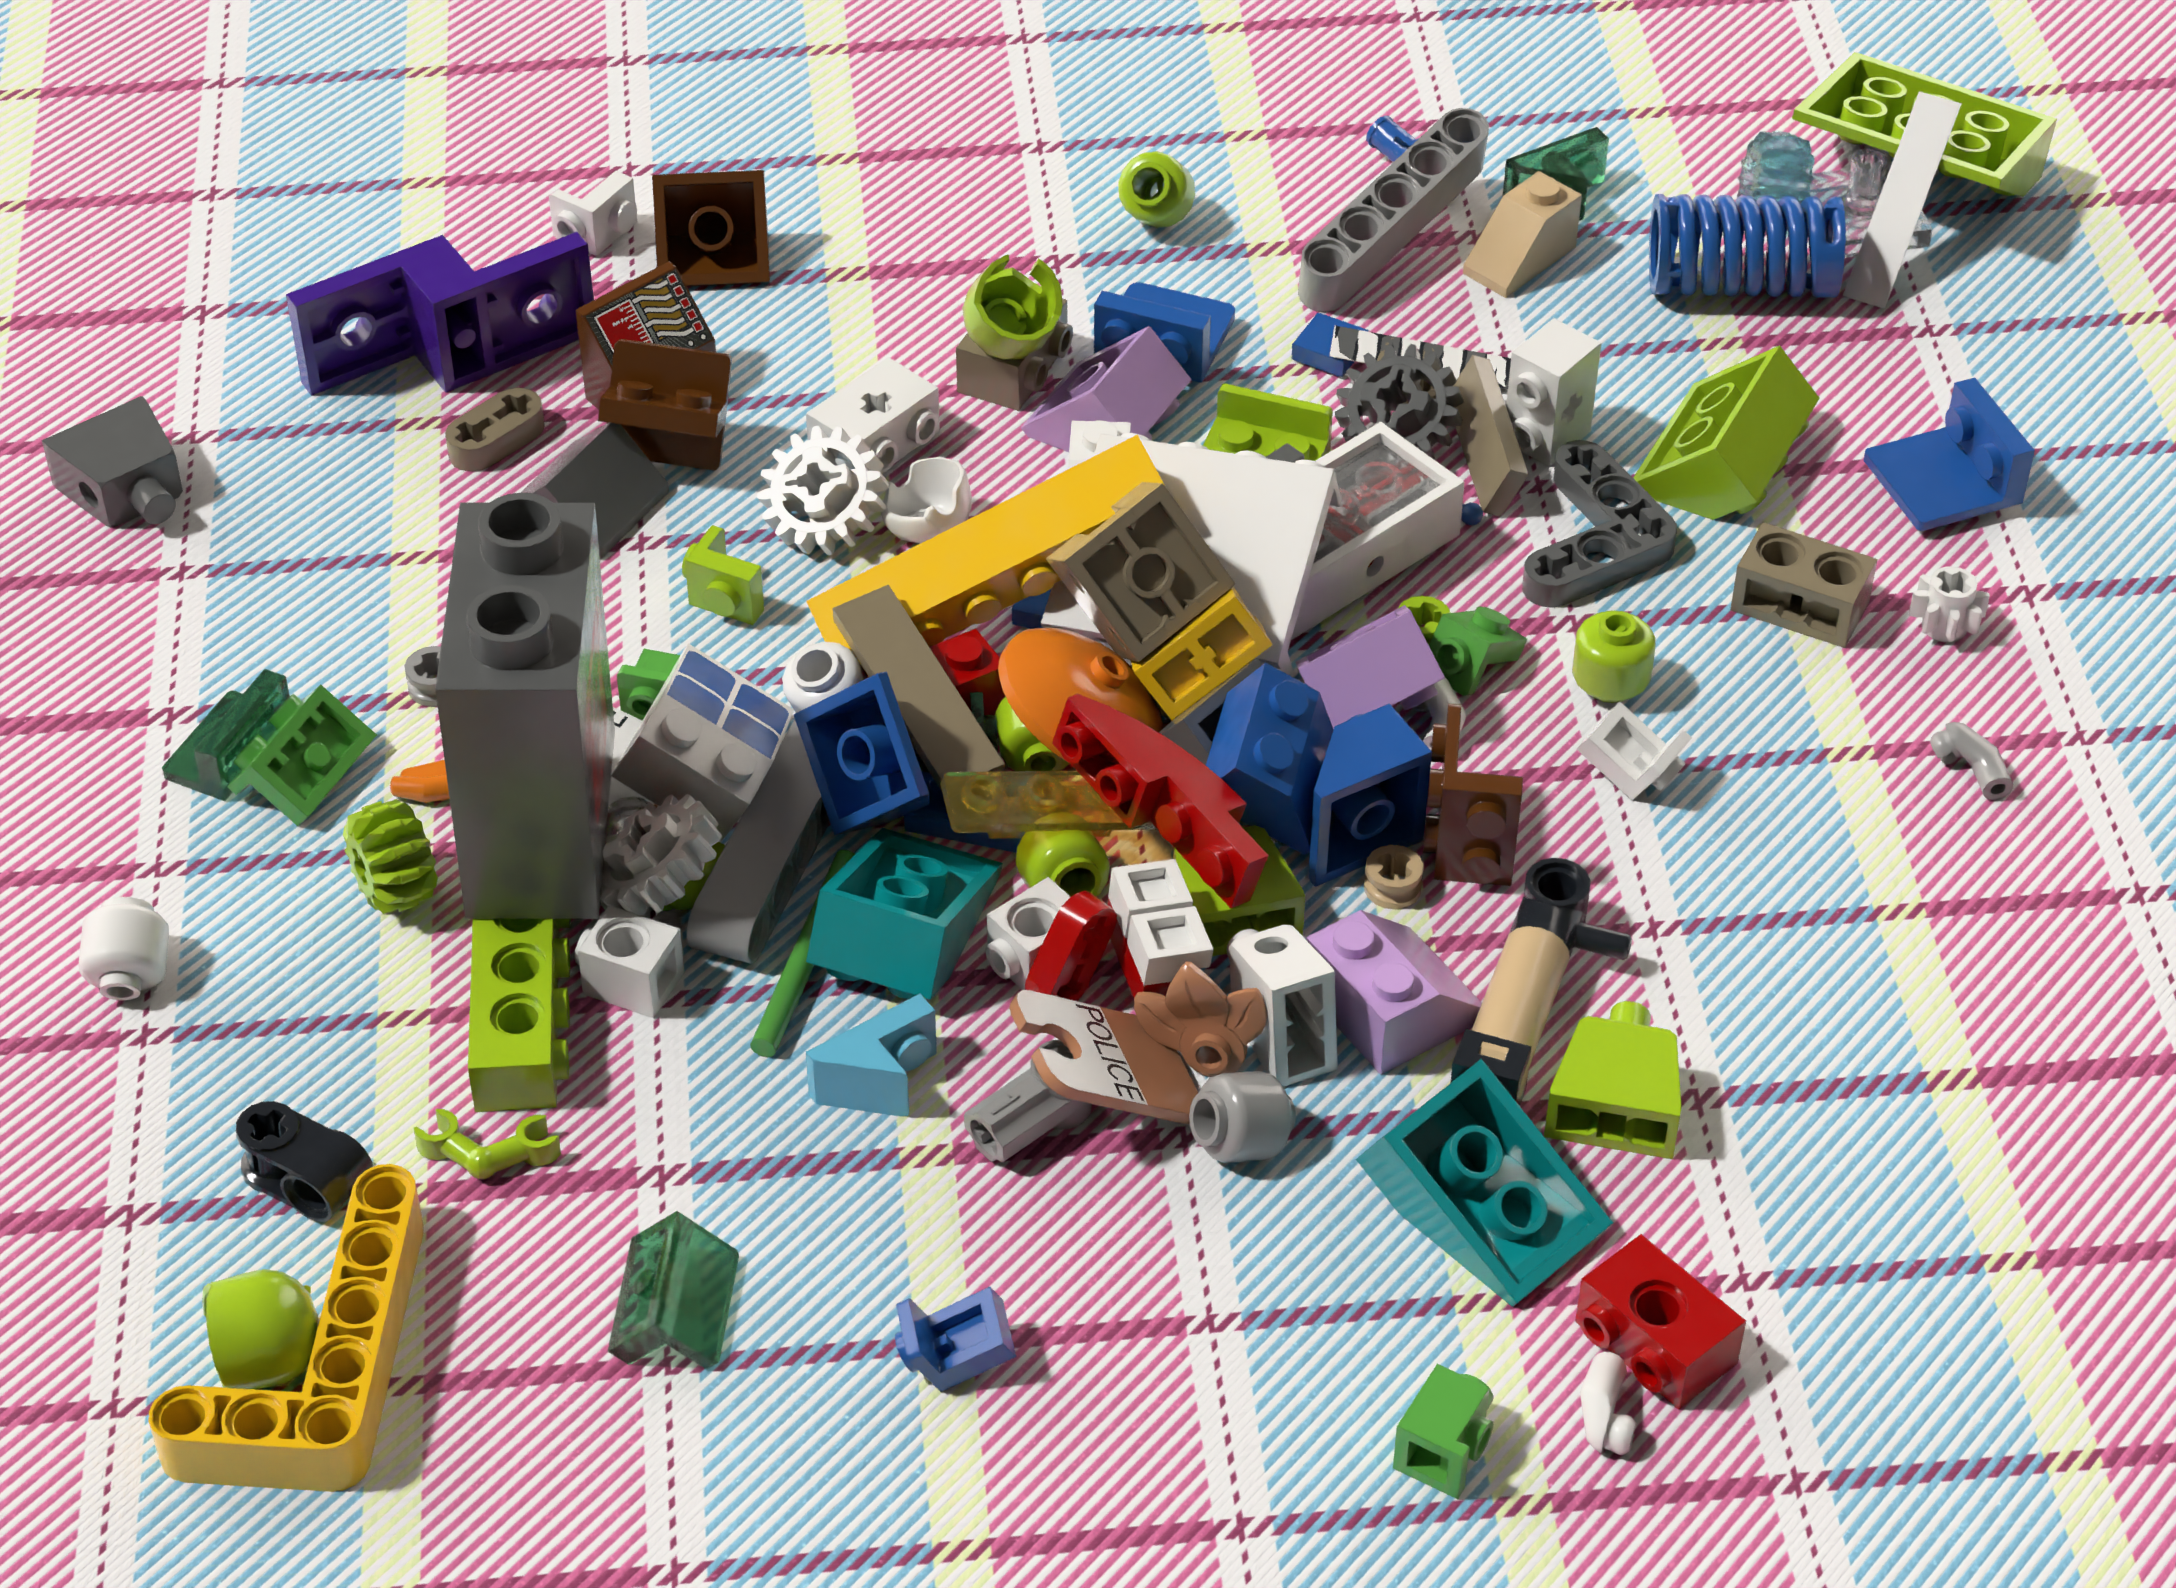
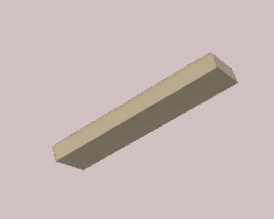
(930, 705)

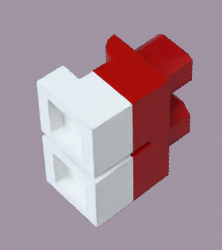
(1155, 925)

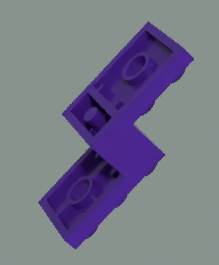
(440, 312)

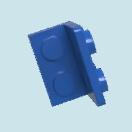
(1957, 470)

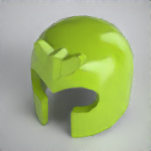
(1010, 312)
(259, 1328)

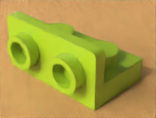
(1268, 421)

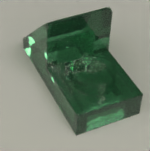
(1573, 161)

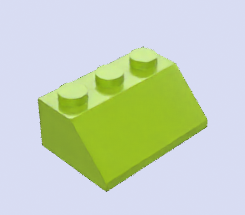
(1729, 437)

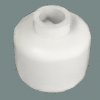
(820, 673)
(123, 948)

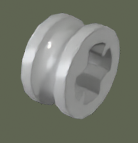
(417, 670)

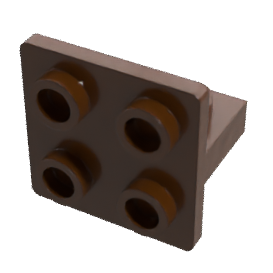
(670, 401)

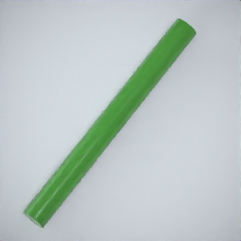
(792, 980)

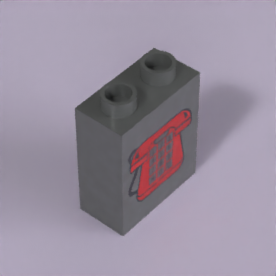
(527, 708)

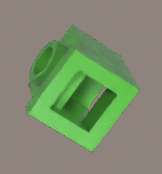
(1444, 1430)

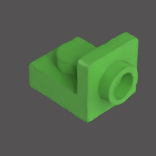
(642, 683)

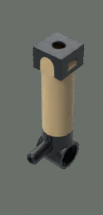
(1531, 970)

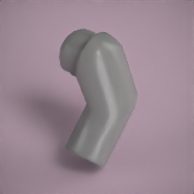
(1982, 755)

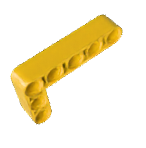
(216, 1431)

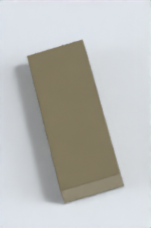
(1488, 438)

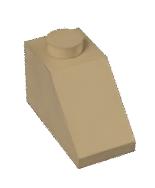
(1525, 234)

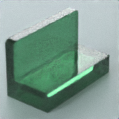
(208, 753)
(674, 1293)

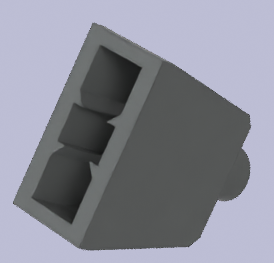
(117, 465)

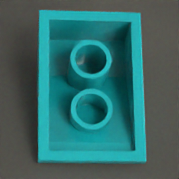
(900, 913)
(1485, 1185)

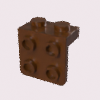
(1475, 818)

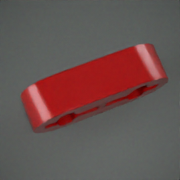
(1072, 947)

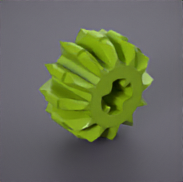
(390, 856)

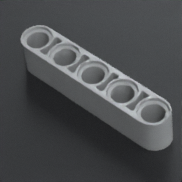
(1392, 210)
(761, 859)

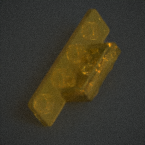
(1027, 801)

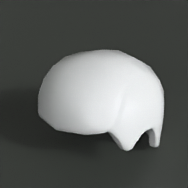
(930, 500)

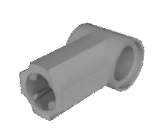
(1022, 1112)

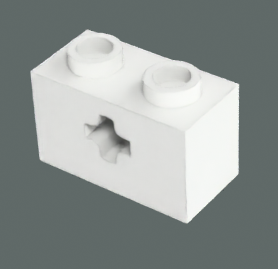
(1552, 389)
(885, 407)

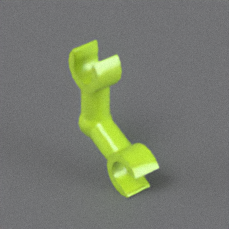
(485, 1161)

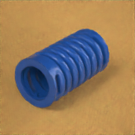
(1690, 218)

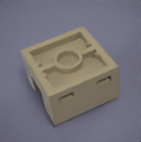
(1141, 571)

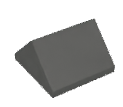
(605, 471)

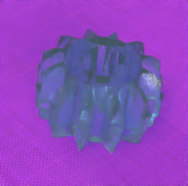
(1777, 166)

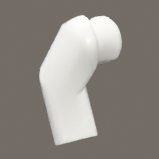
(1598, 1402)

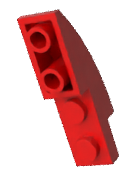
(1160, 782)

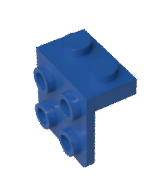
(1184, 322)

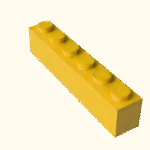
(998, 554)

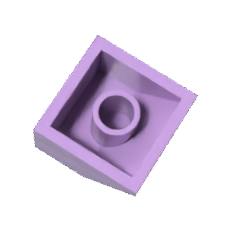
(1122, 383)
(1373, 668)
(1392, 989)

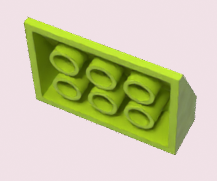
(1988, 143)

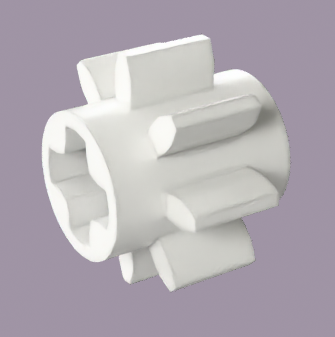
(1949, 604)

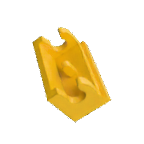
(1202, 654)

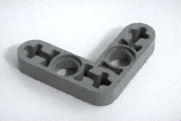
(1561, 570)

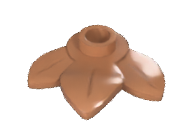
(1201, 1016)

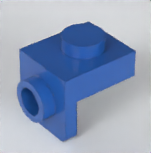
(956, 1339)

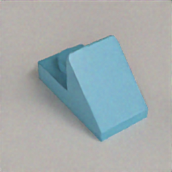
(869, 1062)

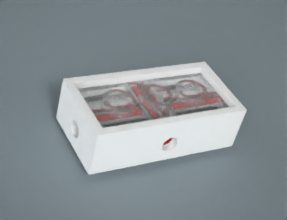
(1389, 517)

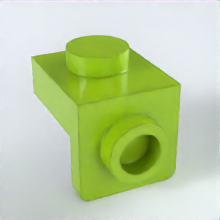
(721, 581)

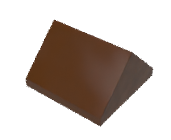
(713, 226)

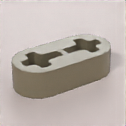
(494, 429)

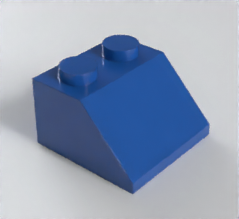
(1273, 751)
(862, 756)
(1368, 793)

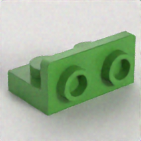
(304, 755)

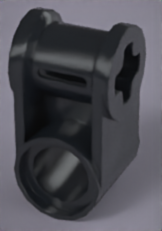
(298, 1159)

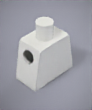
(1296, 992)

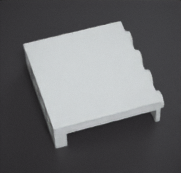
(1254, 517)

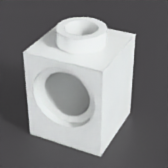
(1019, 929)
(630, 961)

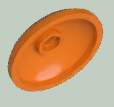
(1052, 664)

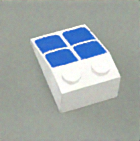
(705, 739)

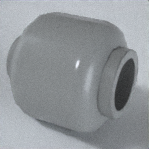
(1242, 1116)

